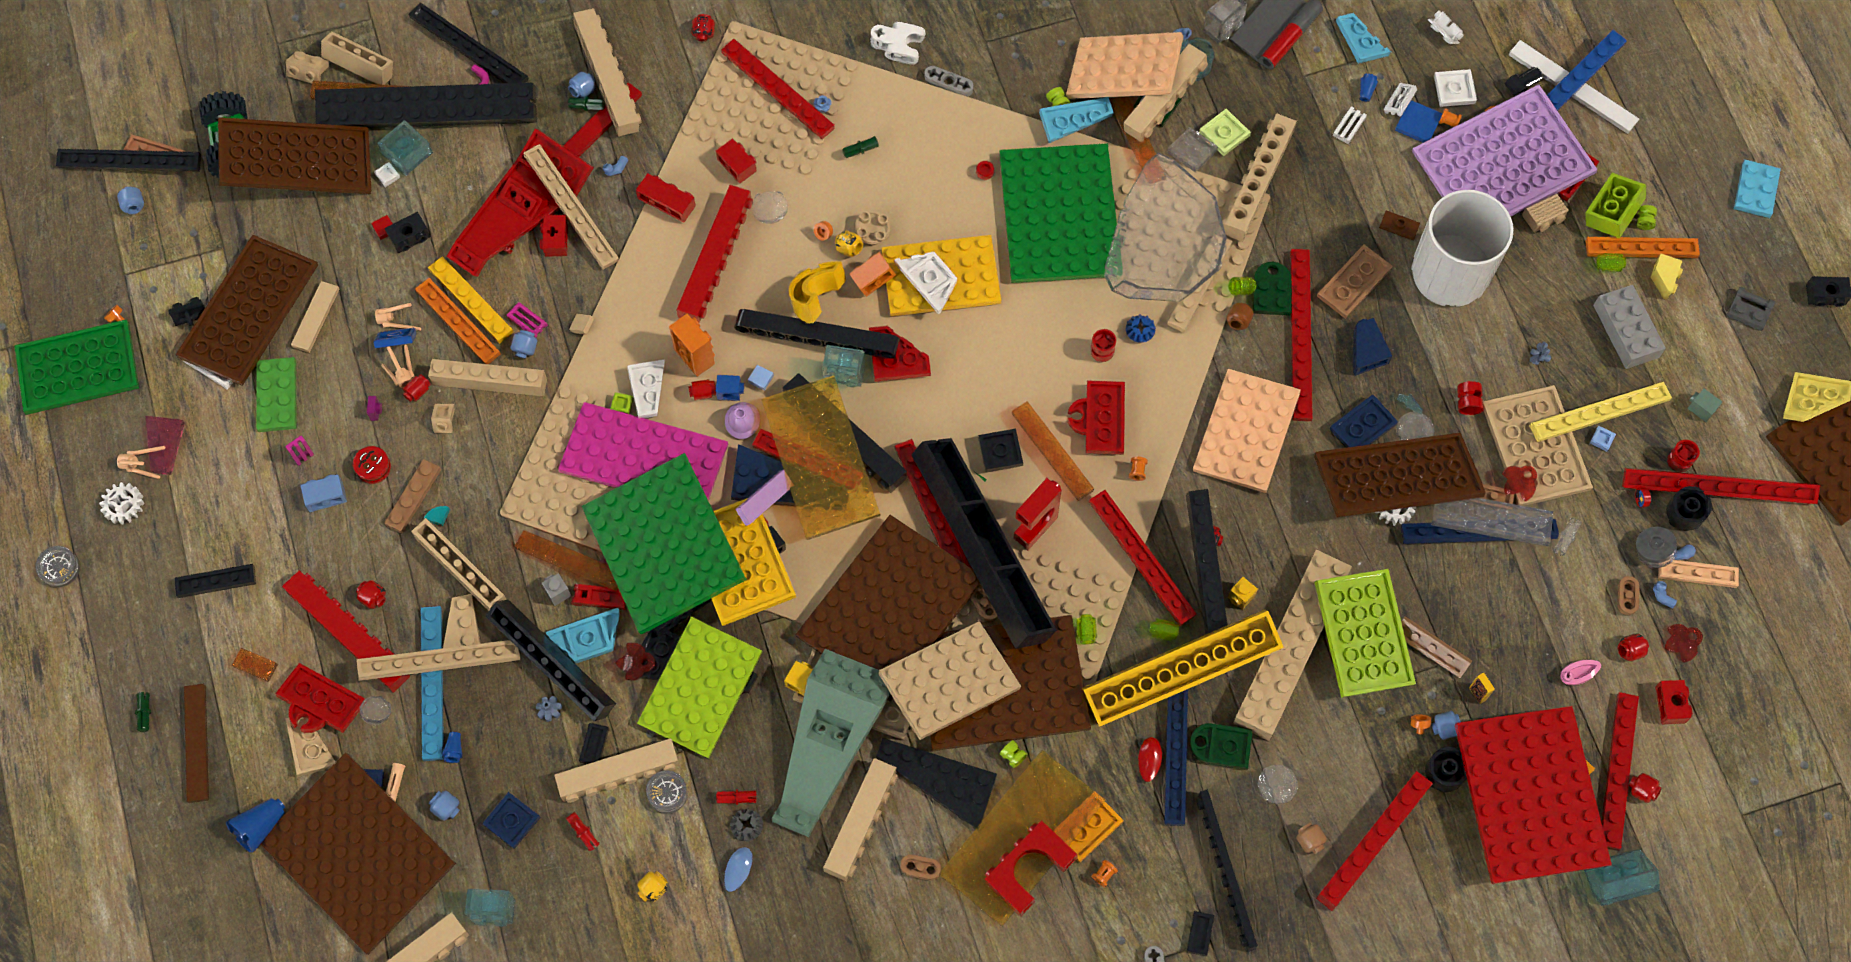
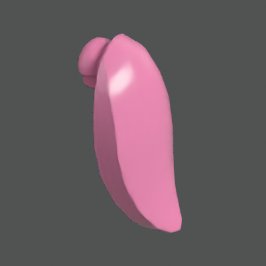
(1579, 672)

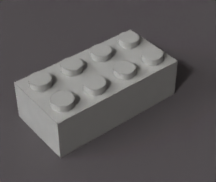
(1629, 326)

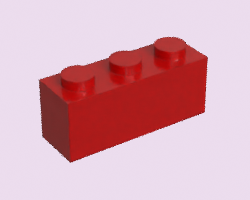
(666, 197)

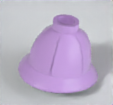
(742, 420)

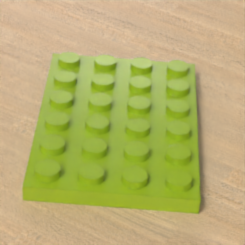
(1364, 633)
(700, 687)

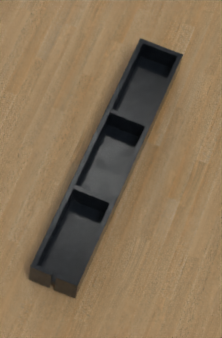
(427, 105)
(983, 543)

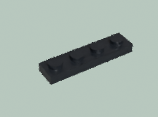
(215, 580)

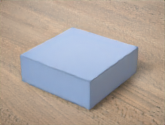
(760, 377)
(1602, 438)

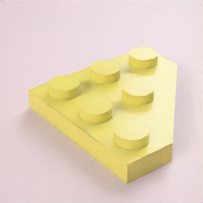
(1815, 395)

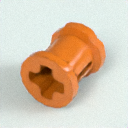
(1450, 118)
(1138, 468)
(1106, 866)

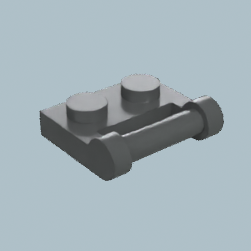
(1748, 313)

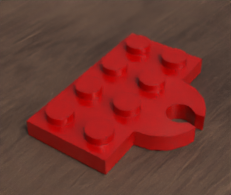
(1101, 417)
(318, 700)

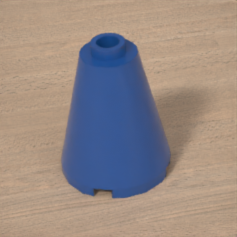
(256, 823)

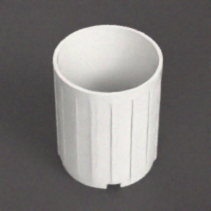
(1461, 247)

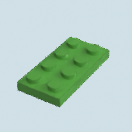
(276, 394)

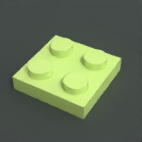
(1225, 132)

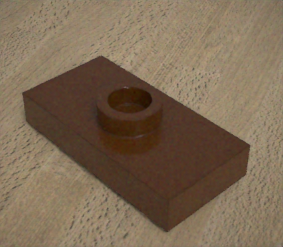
(1399, 225)

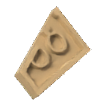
(462, 623)
(308, 750)

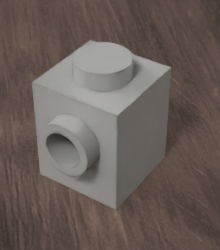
(556, 589)

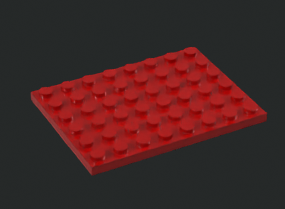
(1532, 795)

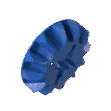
(1134, 332)

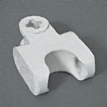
(895, 41)

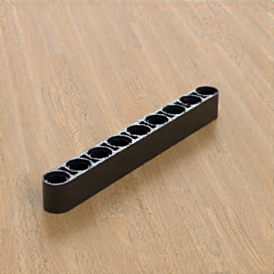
(816, 333)

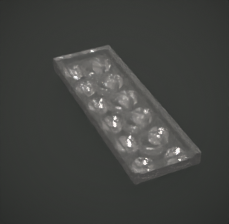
(1495, 520)

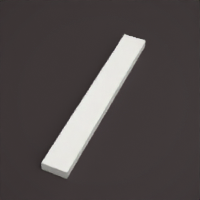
(1586, 94)

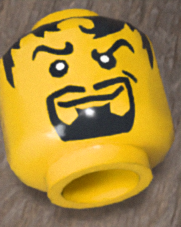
(848, 243)
(652, 886)

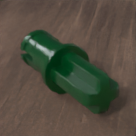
(586, 103)
(860, 147)
(143, 711)

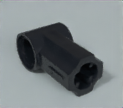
(1520, 83)

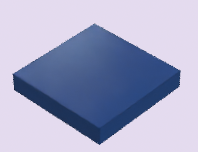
(1418, 122)
(395, 337)

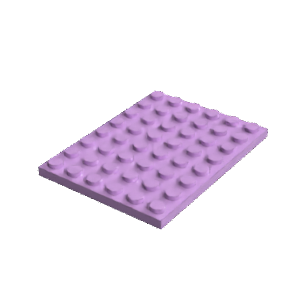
(1509, 152)

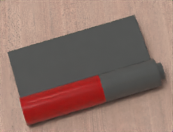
(1275, 29)

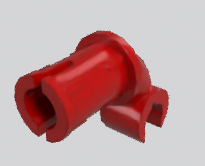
(582, 831)

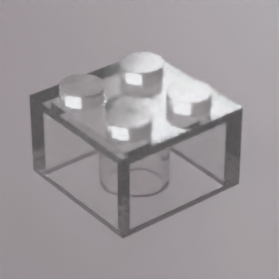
(1224, 19)

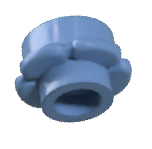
(822, 108)

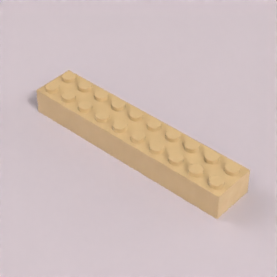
(1283, 668)

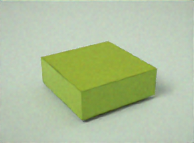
(622, 402)

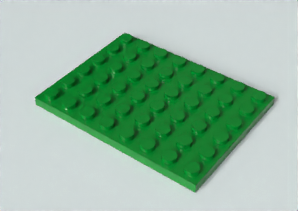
(1058, 211)
(663, 543)

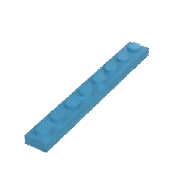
(432, 687)

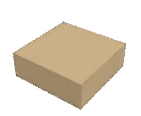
(581, 324)

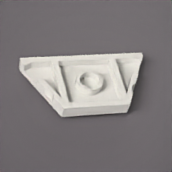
(929, 277)

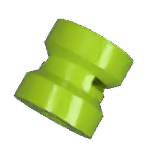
(1057, 97)
(1647, 217)
(1013, 754)

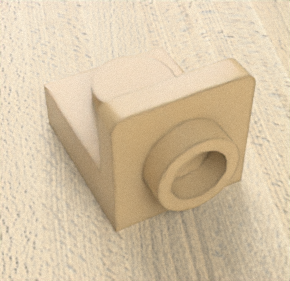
(442, 418)

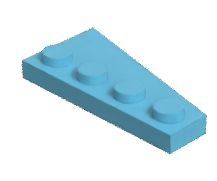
(1072, 117)

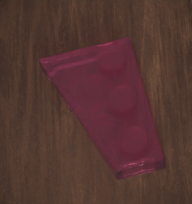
(165, 433)

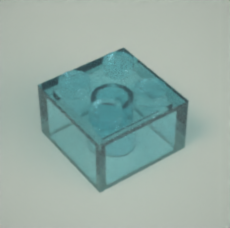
(405, 147)
(845, 365)
(490, 907)

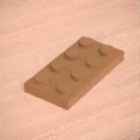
(1354, 281)

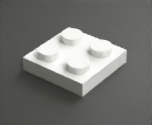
(1455, 88)

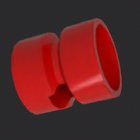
(1103, 345)
(1470, 398)
(1683, 455)

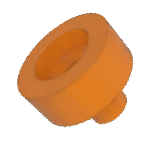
(823, 230)
(114, 314)
(1420, 722)

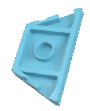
(588, 636)

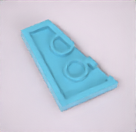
(1360, 41)

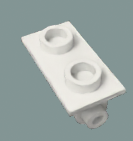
(1451, 33)

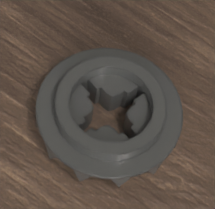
(748, 833)

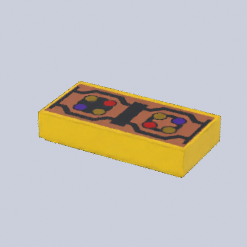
(1481, 688)

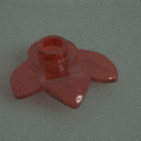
(1518, 483)
(1682, 643)
(633, 661)

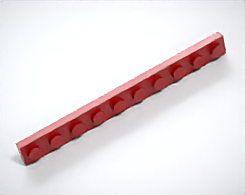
(1301, 332)
(1722, 485)

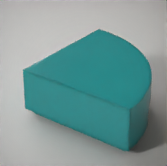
(438, 515)

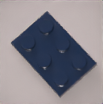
(1364, 424)

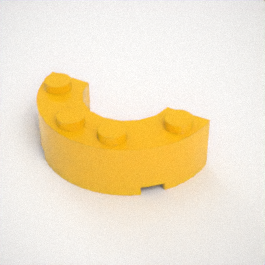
(810, 284)

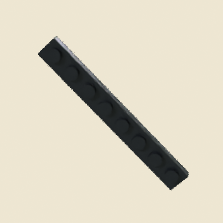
(467, 45)
(128, 160)
(1228, 879)

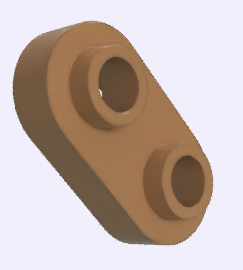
(1628, 597)
(983, 605)
(921, 865)

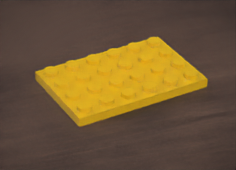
(968, 259)
(760, 561)

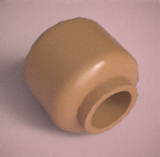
(1311, 838)

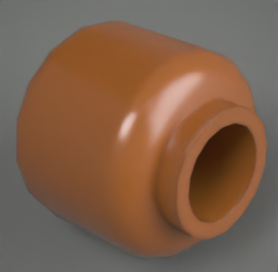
(1240, 316)

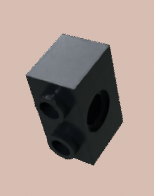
(398, 231)
(1837, 286)

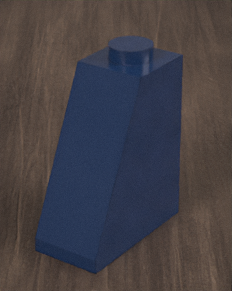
(1369, 347)

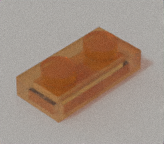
(254, 664)

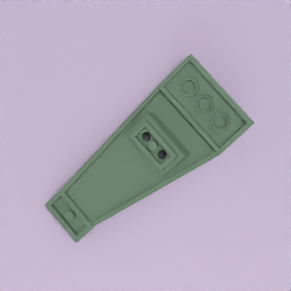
(844, 702)

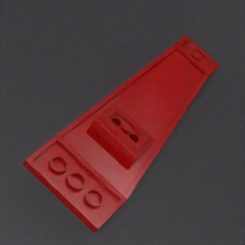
(507, 218)

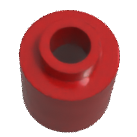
(416, 388)
(702, 389)

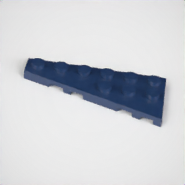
(752, 472)

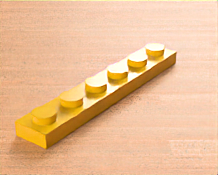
(470, 300)

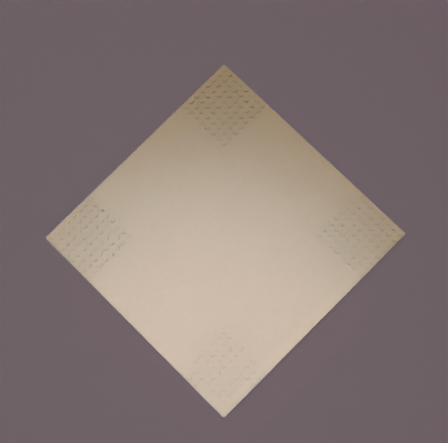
(978, 356)

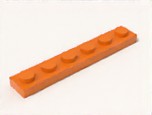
(1643, 247)
(457, 321)

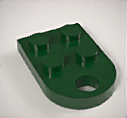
(1272, 291)
(1224, 745)

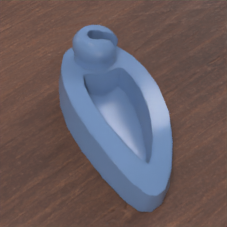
(738, 868)

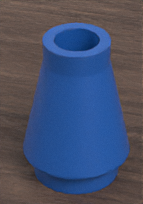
(1367, 86)
(453, 750)

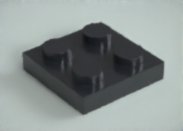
(1000, 450)

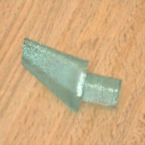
(1410, 402)

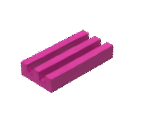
(538, 329)
(302, 454)

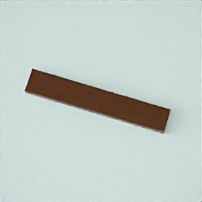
(196, 743)

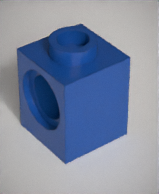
(729, 387)

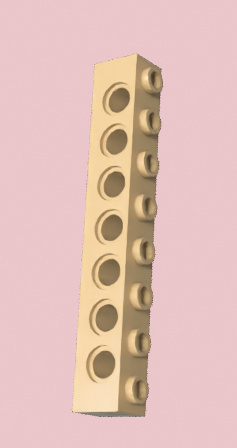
(1270, 152)

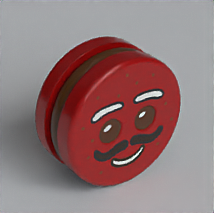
(371, 464)

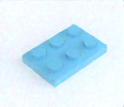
(1757, 188)

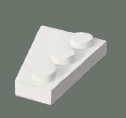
(646, 386)

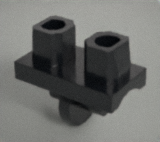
(186, 313)

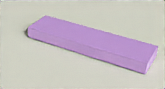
(763, 498)

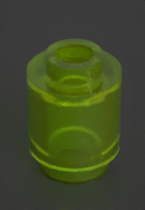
(1611, 262)
(1242, 285)
(1086, 629)
(1164, 629)

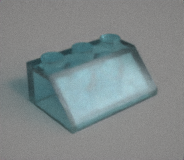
(1626, 878)

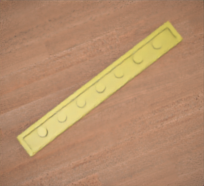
(1600, 411)

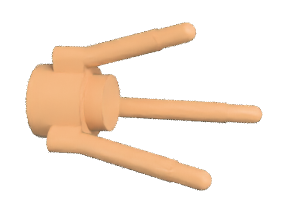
(385, 315)
(402, 375)
(130, 461)

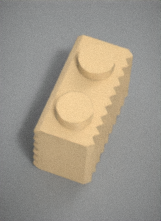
(1544, 213)

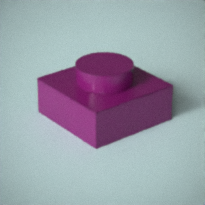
(374, 408)

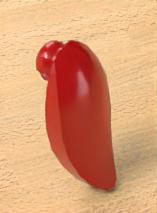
(1149, 758)

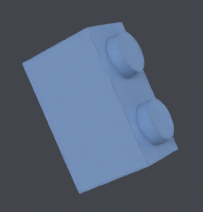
(323, 493)

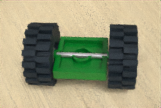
(214, 106)

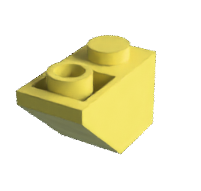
(1665, 274)

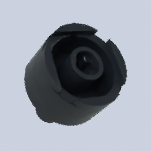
(1688, 508)
(1438, 775)

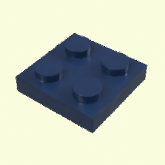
(511, 820)

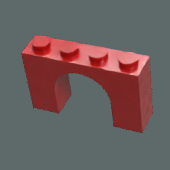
(1038, 513)
(1039, 840)

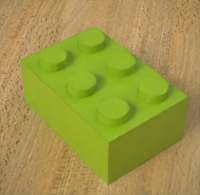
(1615, 205)

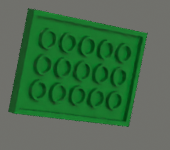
(76, 367)

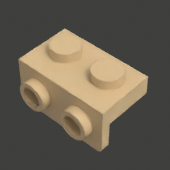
(305, 67)

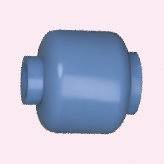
(581, 85)
(130, 200)
(524, 344)
(1445, 724)
(444, 805)

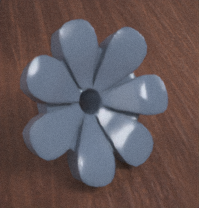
(1540, 353)
(548, 708)

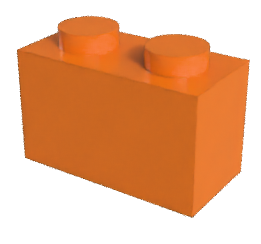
(872, 274)

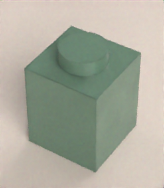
(1704, 404)

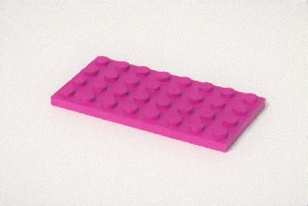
(620, 447)

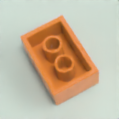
(692, 344)

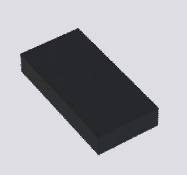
(594, 743)
(1200, 933)

